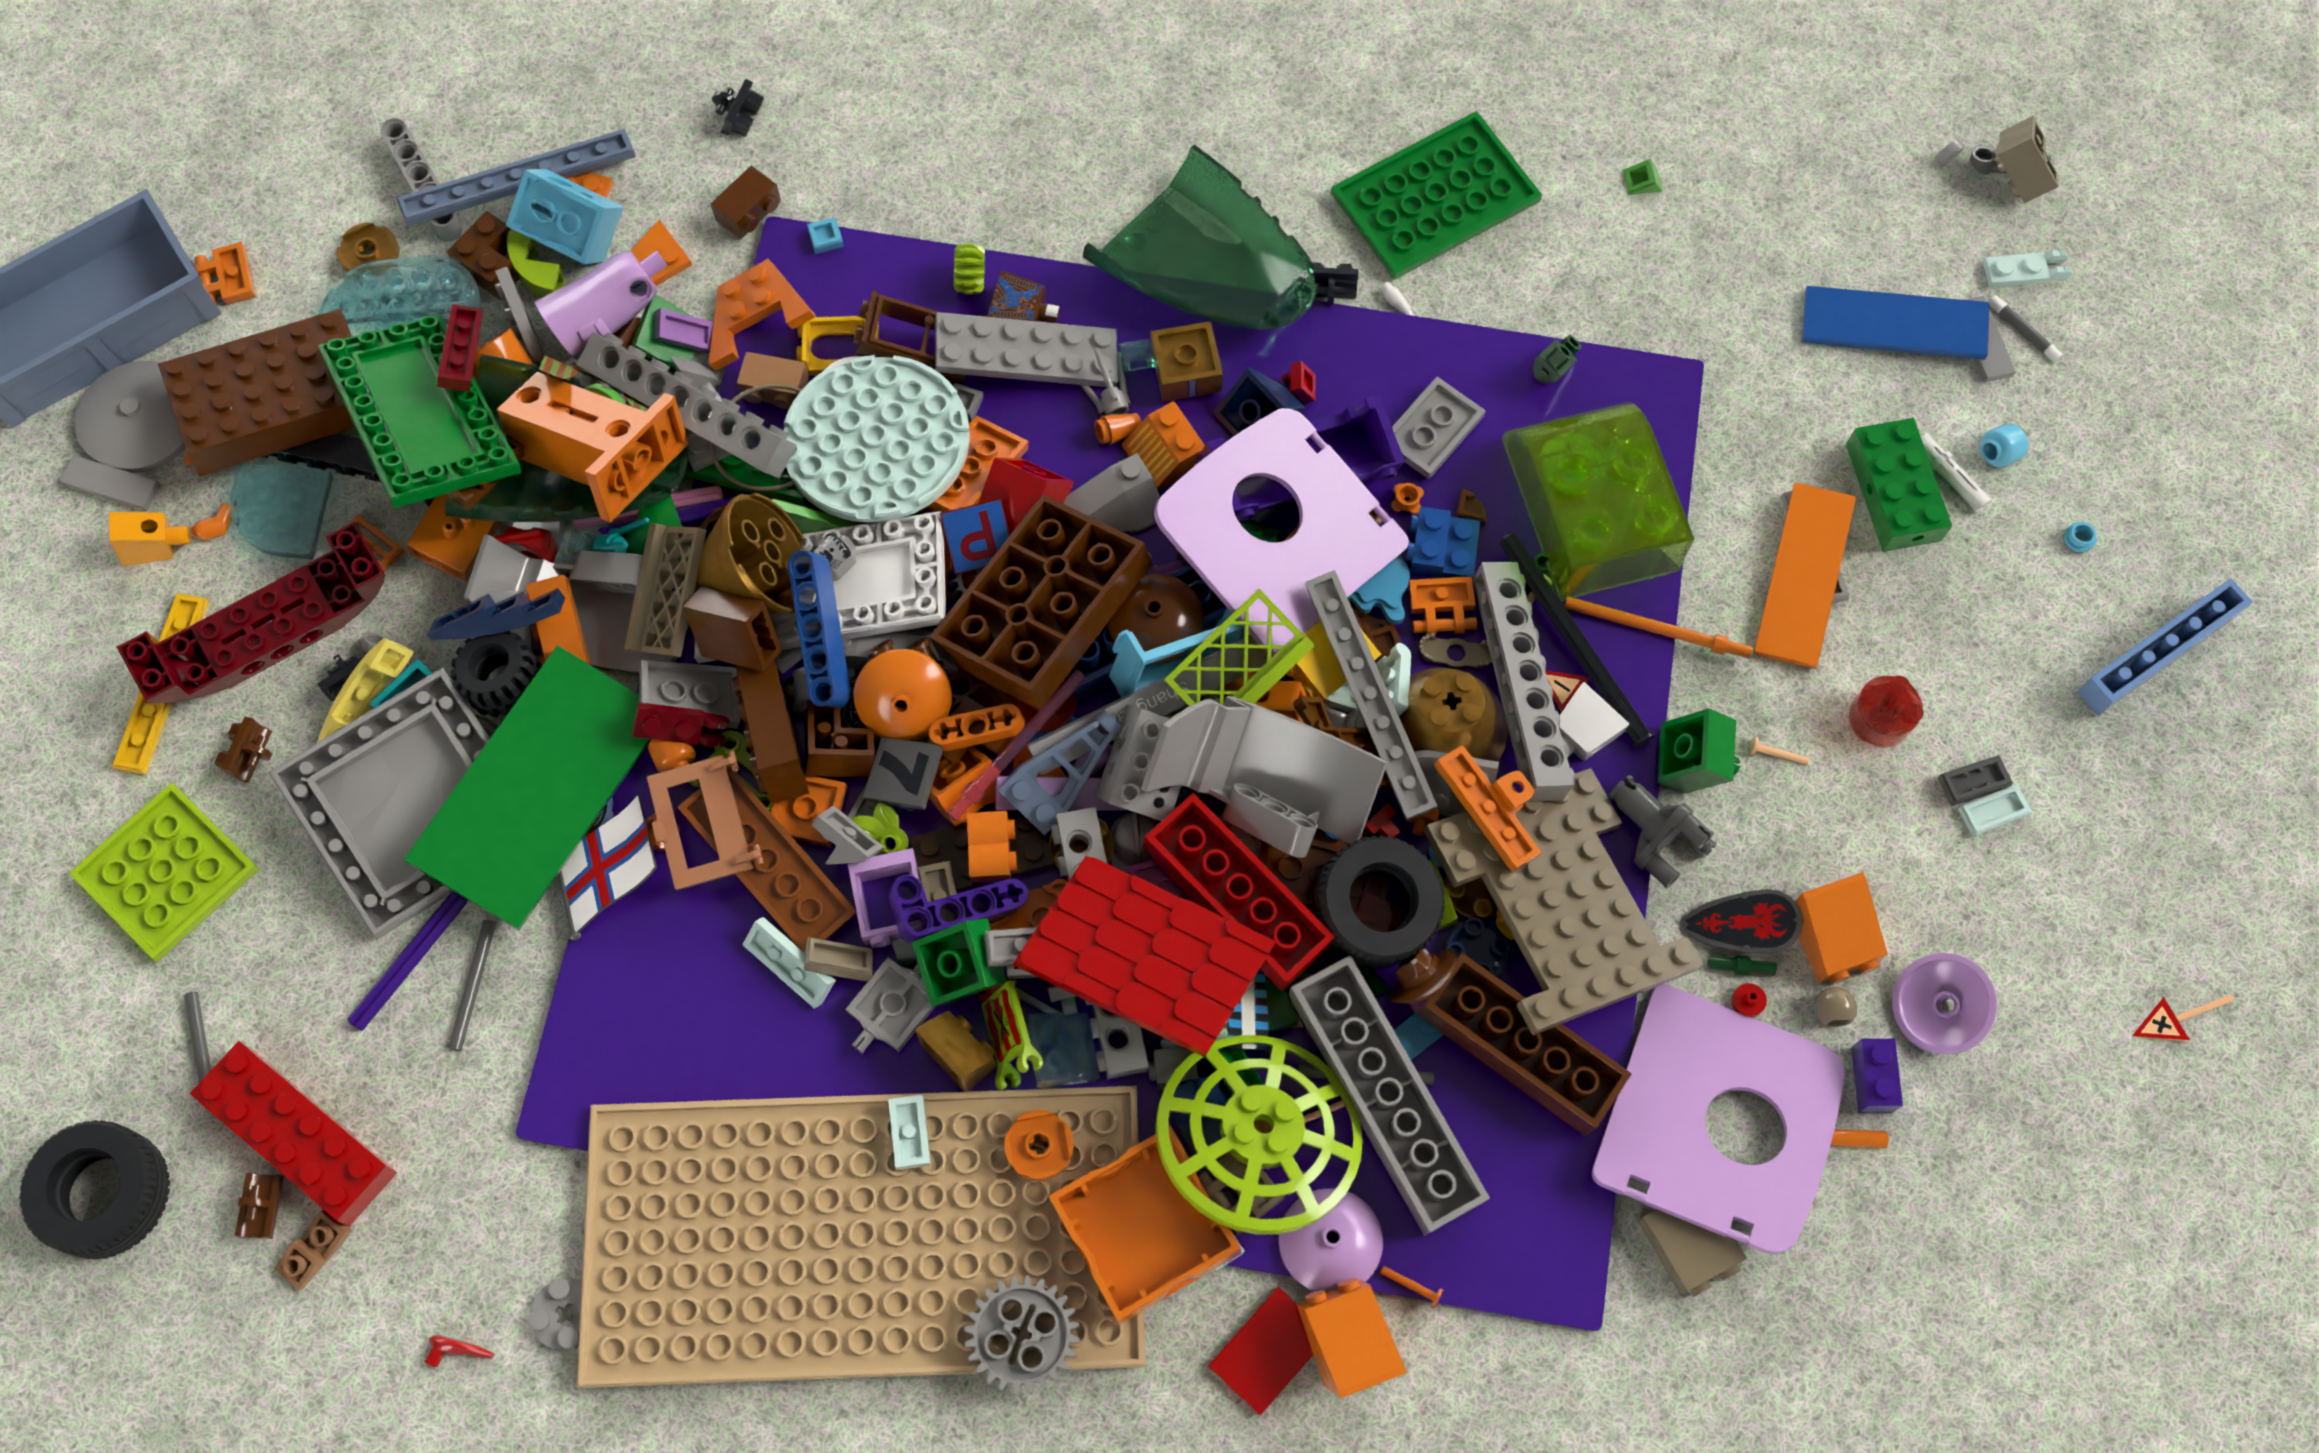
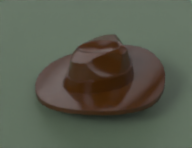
(1422, 976)

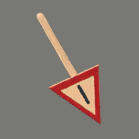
(1564, 686)

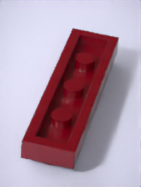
(460, 348)

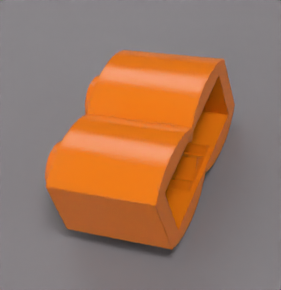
(990, 847)

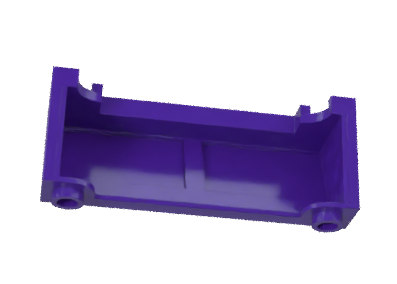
(1357, 435)

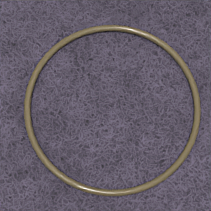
(712, 450)

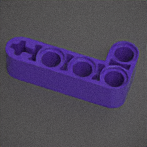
(959, 904)

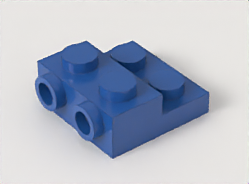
(1442, 544)

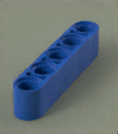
(829, 640)

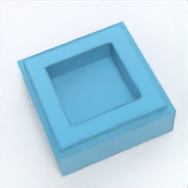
(825, 235)

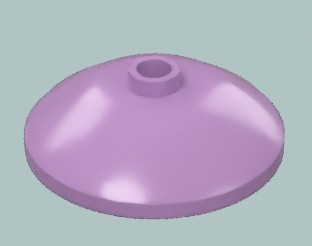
(1921, 996)
(1323, 1264)

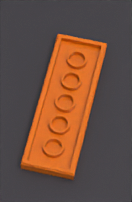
(1805, 575)

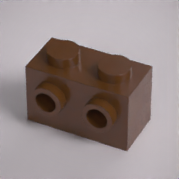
(746, 202)

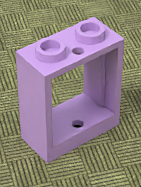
(876, 868)

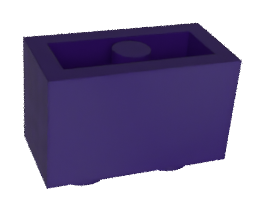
(1876, 1076)

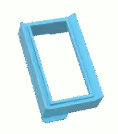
(1132, 666)

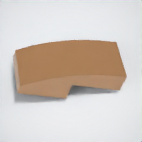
(313, 1250)

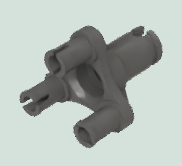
(1659, 828)

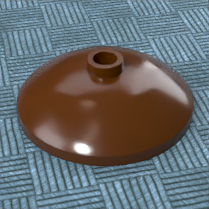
(1177, 619)

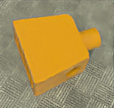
(144, 536)

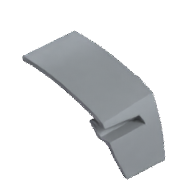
(601, 588)

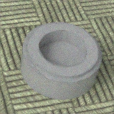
(1950, 152)

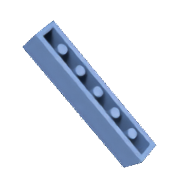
(2164, 647)

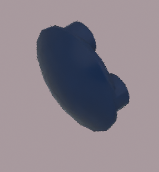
(1481, 944)

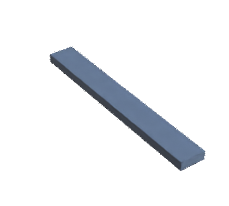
(505, 179)

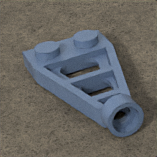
(1033, 800)

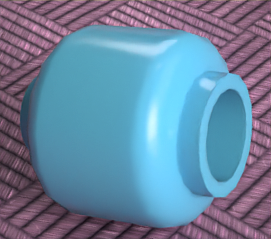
(2004, 445)

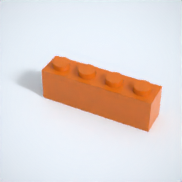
(562, 628)

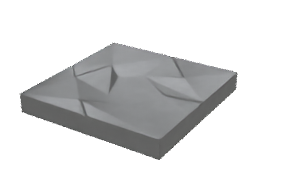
(376, 790)

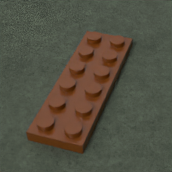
(789, 880)

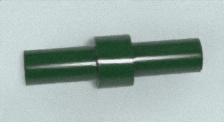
(1742, 965)

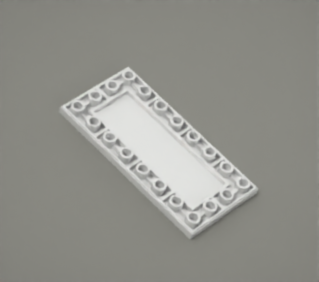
(889, 588)

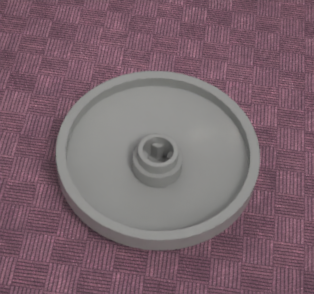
(129, 419)

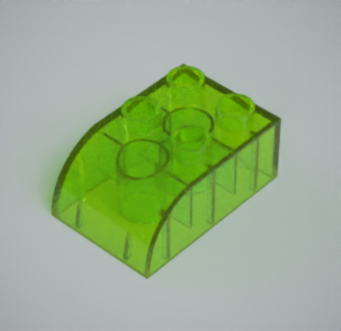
(1599, 498)

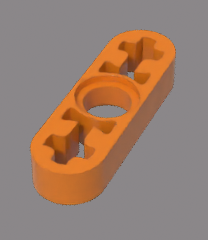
(998, 713)

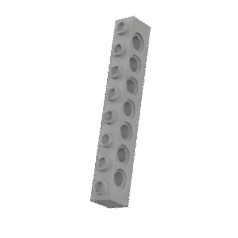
(773, 449)
(1523, 680)
(1132, 1058)

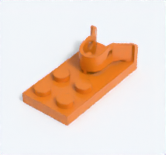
(985, 443)

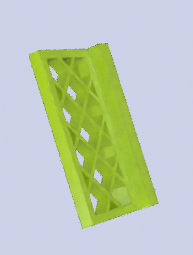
(1265, 676)

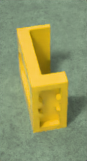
(822, 327)

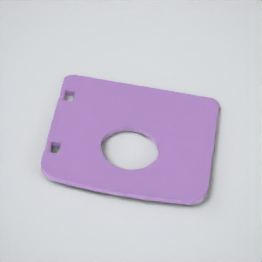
(1331, 531)
(1658, 1130)

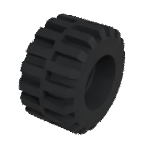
(483, 656)

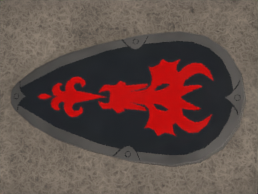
(1747, 922)

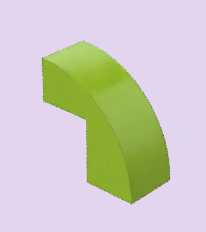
(536, 276)

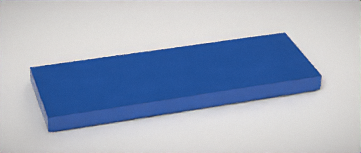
(1896, 322)

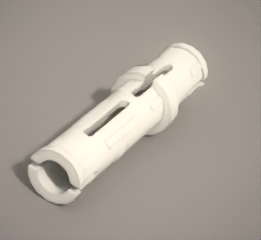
(1954, 475)

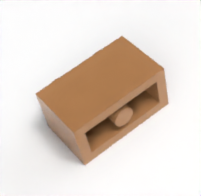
(765, 370)

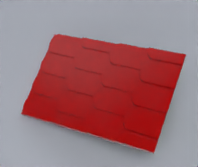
(1145, 954)

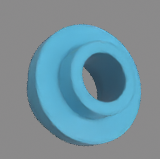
(2086, 531)

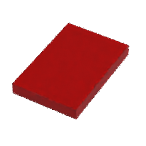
(1265, 1352)

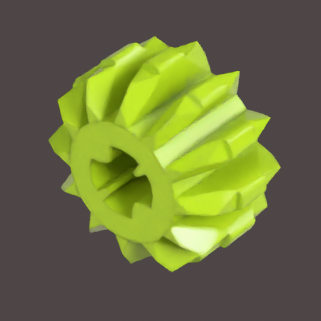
(969, 268)

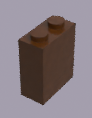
(732, 628)

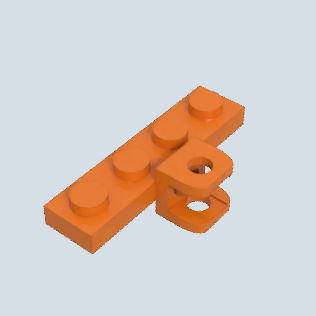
(1492, 805)

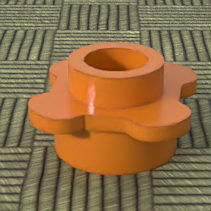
(1407, 490)

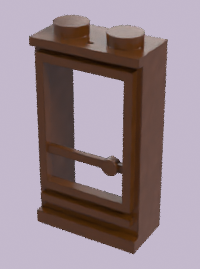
(904, 311)

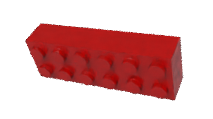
(1235, 884)
(293, 1133)

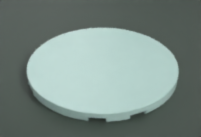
(876, 438)

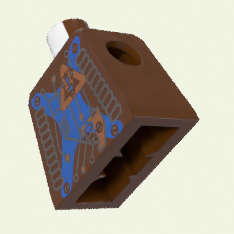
(1021, 300)

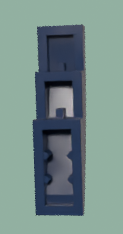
(487, 618)

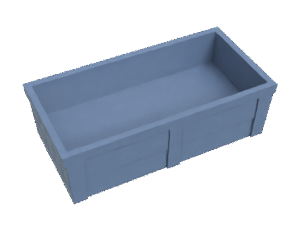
(93, 304)

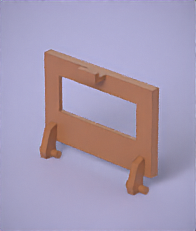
(723, 818)

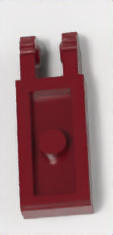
(678, 724)

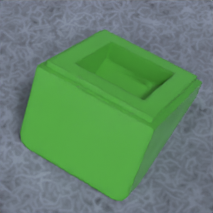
(1642, 178)

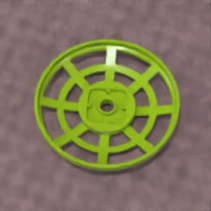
(1255, 1148)

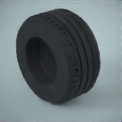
(1411, 875)
(129, 1217)

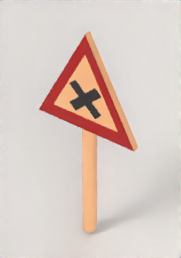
(2166, 1026)

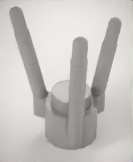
(1112, 400)

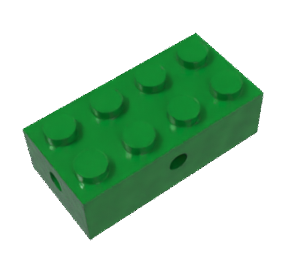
(1898, 484)

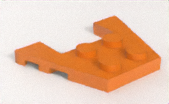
(749, 300)

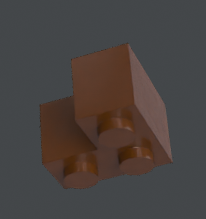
(483, 251)
(835, 749)

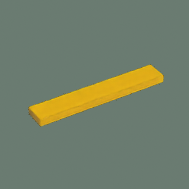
(148, 717)

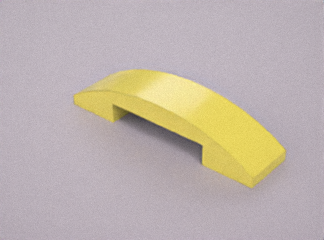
(365, 684)

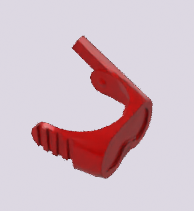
(536, 539)

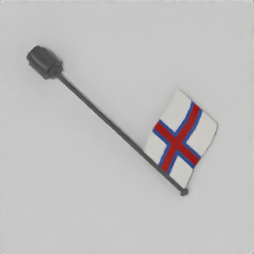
(606, 867)

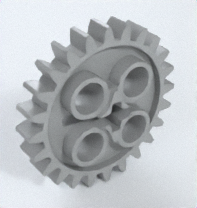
(992, 1324)

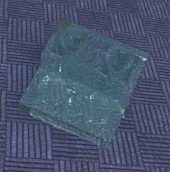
(1064, 1047)

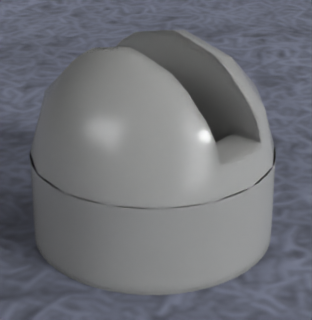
(369, 641)

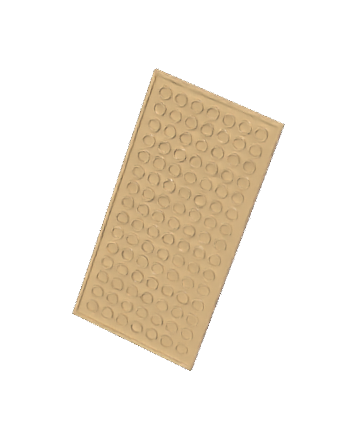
(798, 1252)

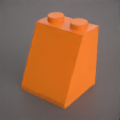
(1841, 929)
(1350, 1338)

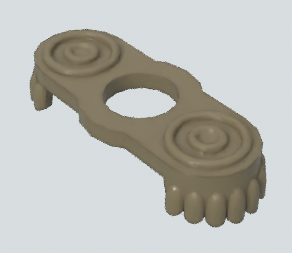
(1435, 651)

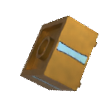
(1186, 361)

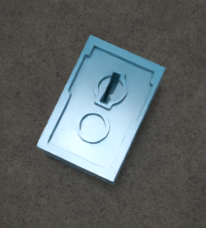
(564, 216)

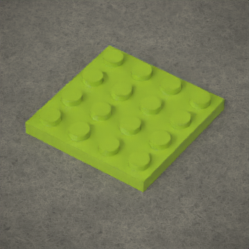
(164, 871)

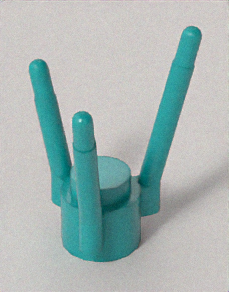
(614, 541)

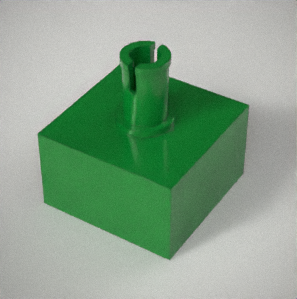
(1697, 751)
(956, 963)

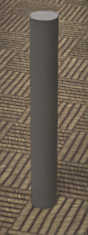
(197, 1034)

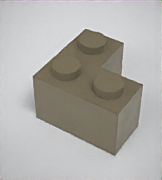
(2025, 159)

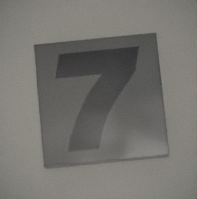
(903, 773)

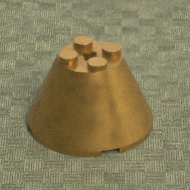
(751, 553)
(1452, 711)

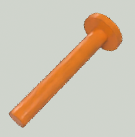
(1412, 1285)

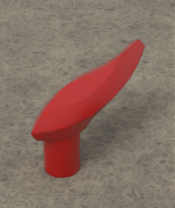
(443, 1344)

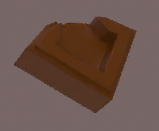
(1470, 507)

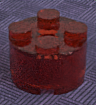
(1886, 711)

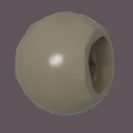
(1835, 1007)

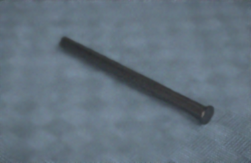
(1576, 640)

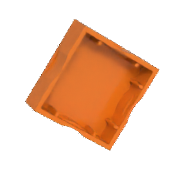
(1140, 1230)

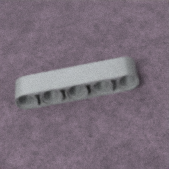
(417, 172)

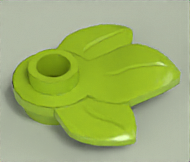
(882, 826)

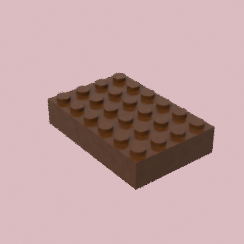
(257, 393)
(1041, 601)

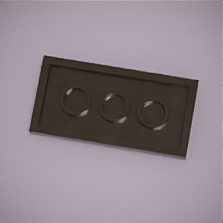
(952, 845)

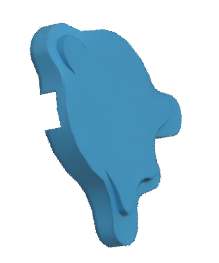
(1384, 591)

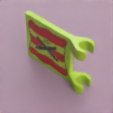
(1009, 1035)

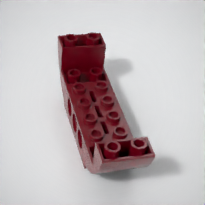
(260, 626)

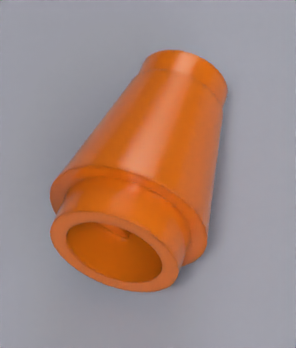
(1115, 427)

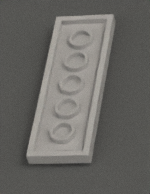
(1023, 349)

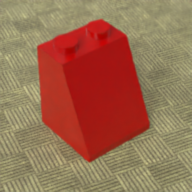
(1020, 487)

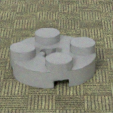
(545, 1318)

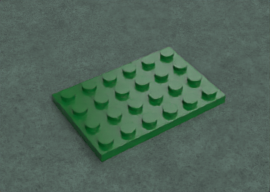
(1435, 194)

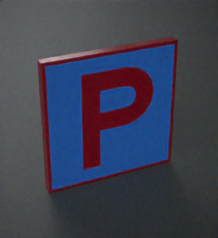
(974, 534)

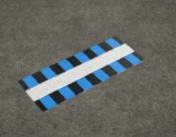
(1251, 1014)

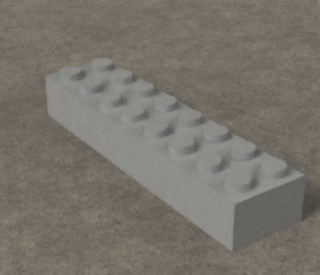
(1388, 1095)

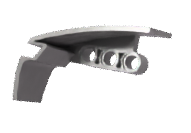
(1270, 772)

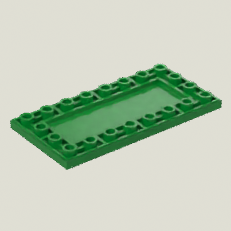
(414, 432)
(533, 790)

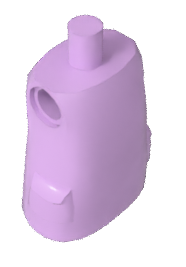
(600, 299)

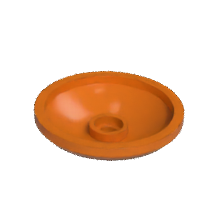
(905, 677)

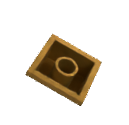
(956, 1050)

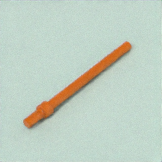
(1718, 643)

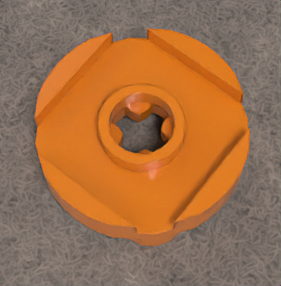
(1023, 1133)

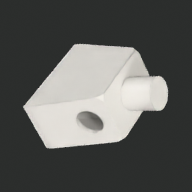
(1589, 723)

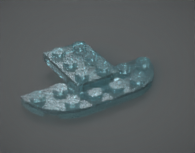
(402, 290)

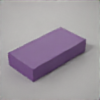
(682, 330)

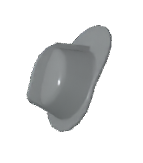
(1128, 840)

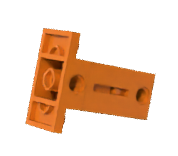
(594, 438)

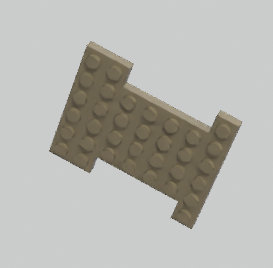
(1566, 906)

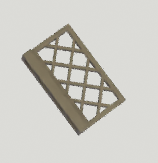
(653, 596)

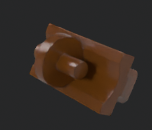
(246, 749)
(259, 1206)

